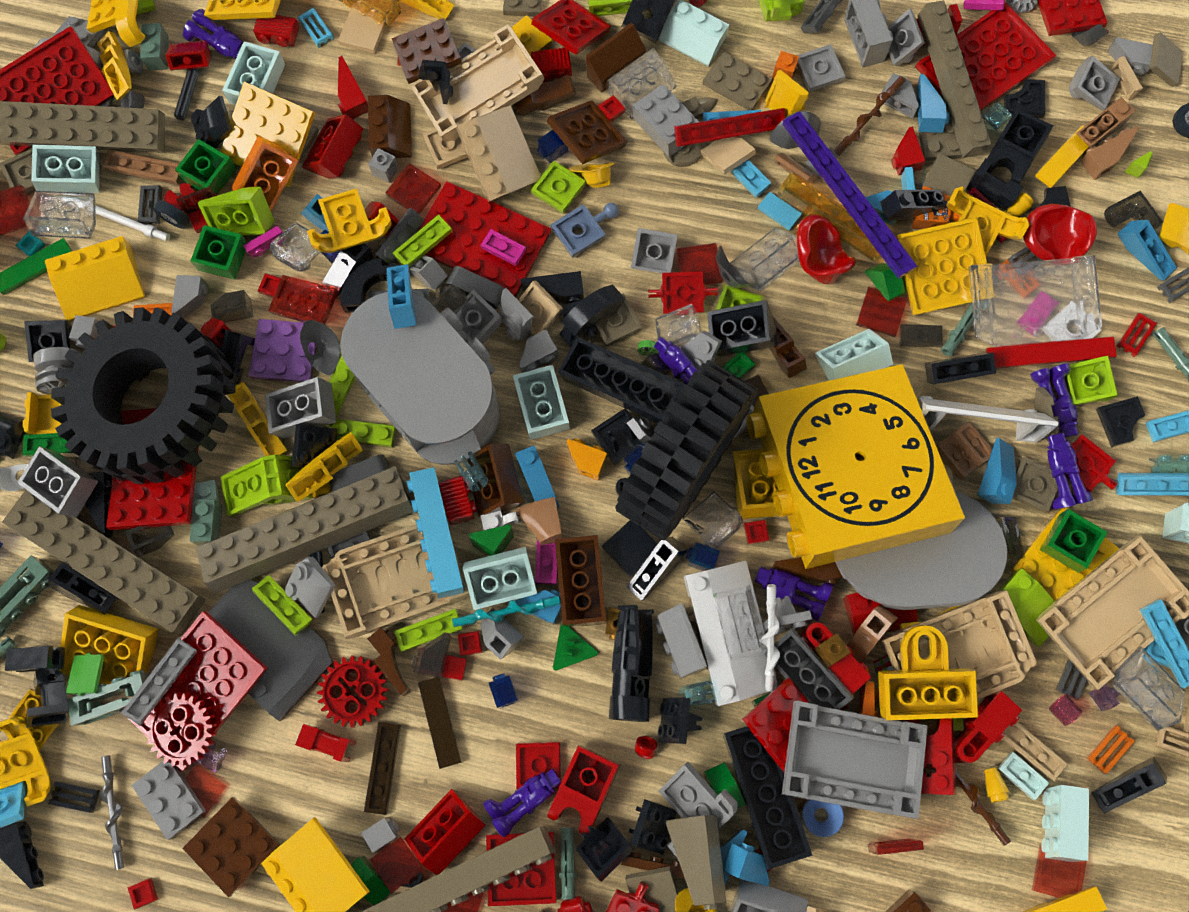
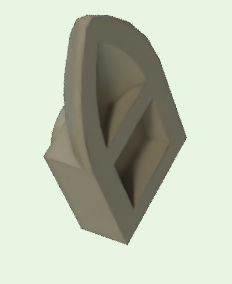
(698, 106)

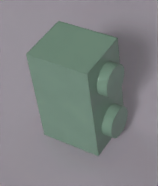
(154, 46)
(205, 521)

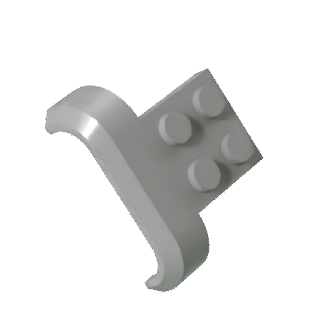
(87, 37)
(694, 797)

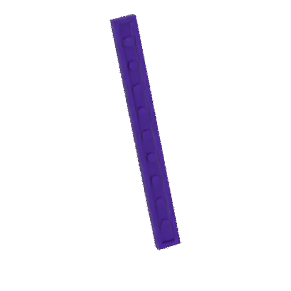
(849, 195)

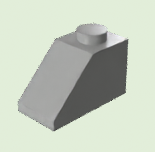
(1136, 53)
(904, 99)
(428, 272)
(188, 294)

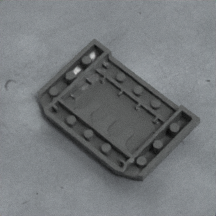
(291, 660)

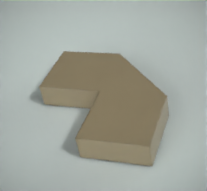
(1044, 404)

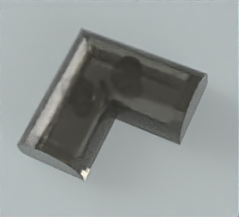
(1135, 207)

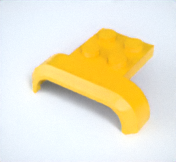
(119, 13)
(990, 219)
(347, 223)
(22, 761)

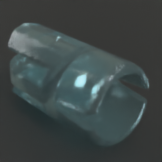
(473, 473)
(697, 693)

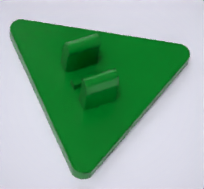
(571, 649)

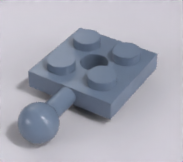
(582, 218)

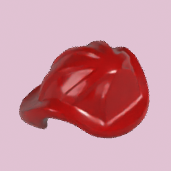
(1059, 232)
(821, 250)

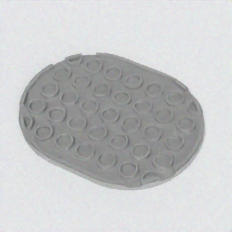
(936, 570)

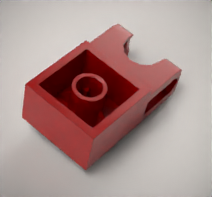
(847, 669)
(994, 716)
(941, 754)
(581, 794)

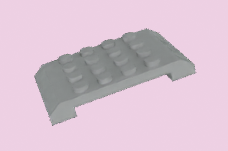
(855, 760)

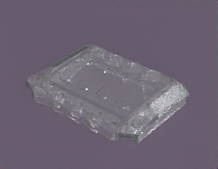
(1035, 301)

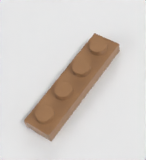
(141, 167)

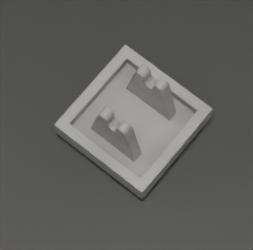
(788, 617)

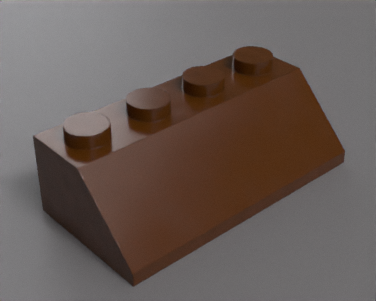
(580, 581)

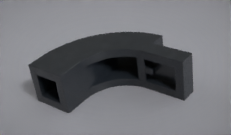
(360, 281)
(590, 310)

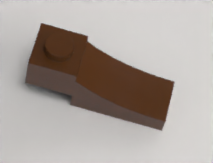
(546, 96)
(786, 354)
(384, 644)

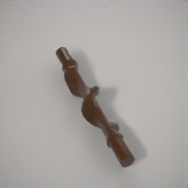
(864, 118)
(973, 793)

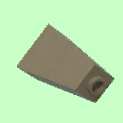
(700, 858)

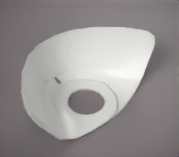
(8, 478)

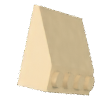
(498, 153)

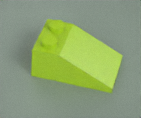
(238, 211)
(1029, 602)

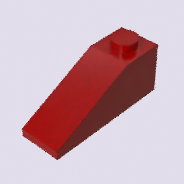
(349, 93)

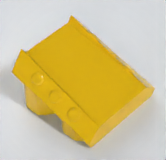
(786, 94)

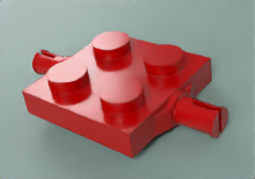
(682, 289)
(1093, 464)
(632, 902)

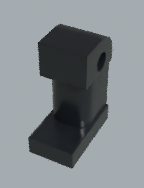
(994, 188)
(234, 350)
(52, 696)

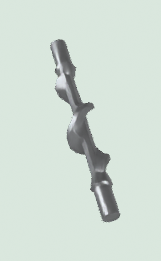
(115, 811)

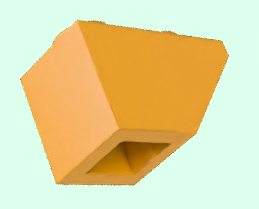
(587, 459)

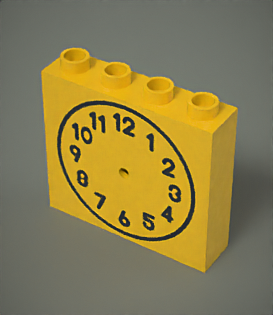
(853, 466)

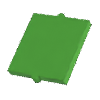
(85, 674)

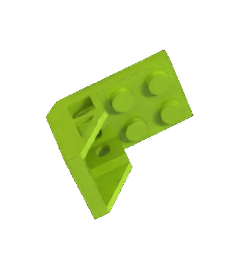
(259, 484)

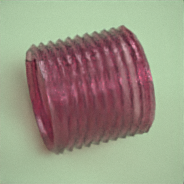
(1065, 710)

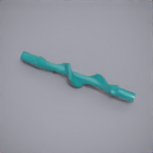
(512, 607)

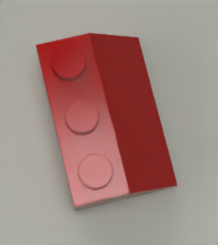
(333, 147)
(859, 609)
(444, 832)

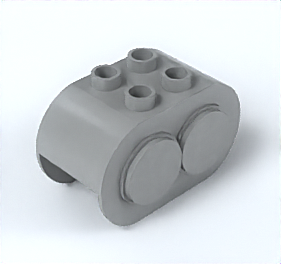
(424, 378)

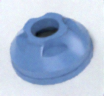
(822, 829)

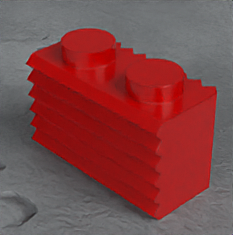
(277, 30)
(188, 55)
(553, 63)
(456, 500)

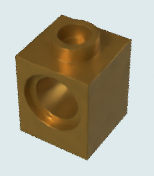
(832, 650)

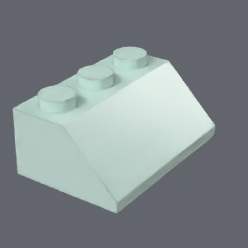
(694, 32)
(855, 355)

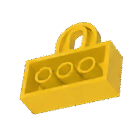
(927, 685)

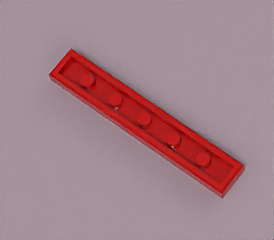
(728, 127)
(1053, 352)

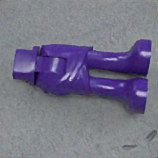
(222, 40)
(675, 360)
(1063, 406)
(1064, 461)
(788, 583)
(532, 794)

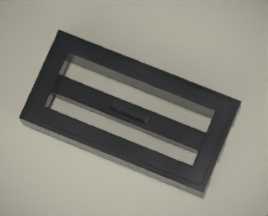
(56, 793)

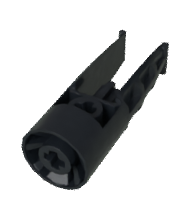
(632, 665)

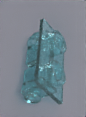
(1165, 464)

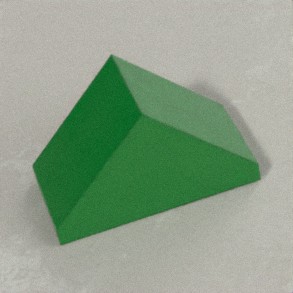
(886, 281)
(492, 540)

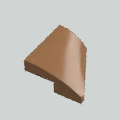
(542, 520)

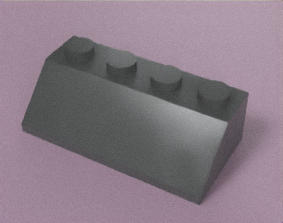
(810, 673)

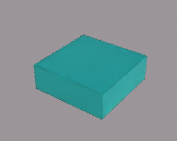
(30, 244)

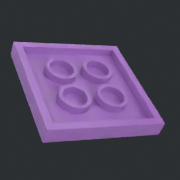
(279, 352)

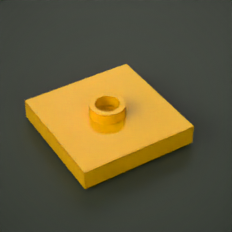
(530, 36)

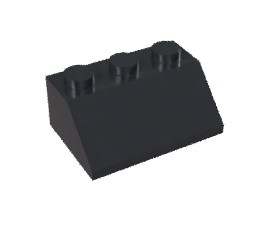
(743, 328)

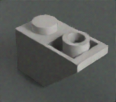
(538, 351)
(500, 636)

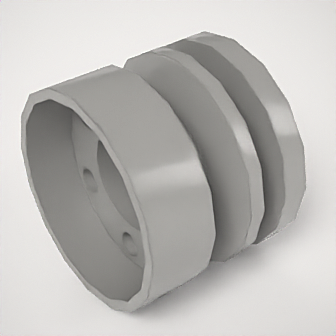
(46, 364)

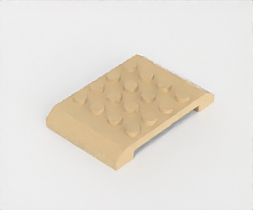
(482, 83)
(1101, 616)

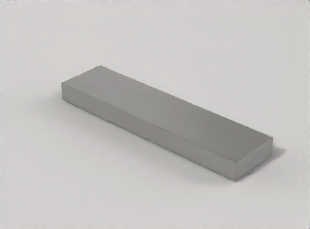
(159, 682)

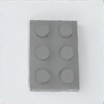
(168, 799)

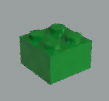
(205, 167)
(219, 252)
(1073, 540)

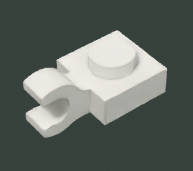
(497, 519)

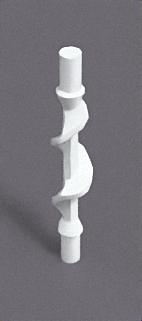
(768, 639)

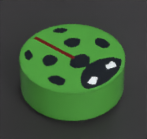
(647, 347)

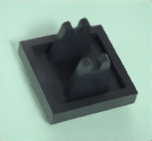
(617, 437)
(310, 443)
(676, 720)
(651, 827)
(604, 848)

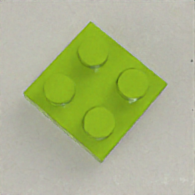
(558, 187)

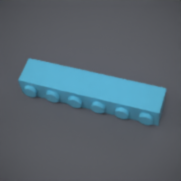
(436, 533)

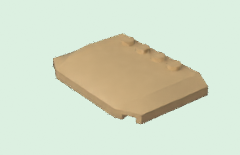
(384, 582)
(980, 638)

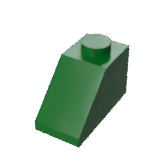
(721, 779)
(371, 879)

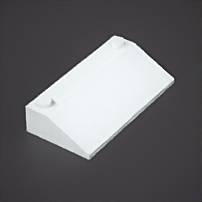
(1030, 424)
(731, 678)

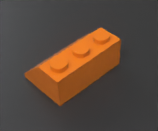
(267, 168)

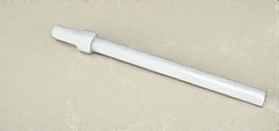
(148, 230)

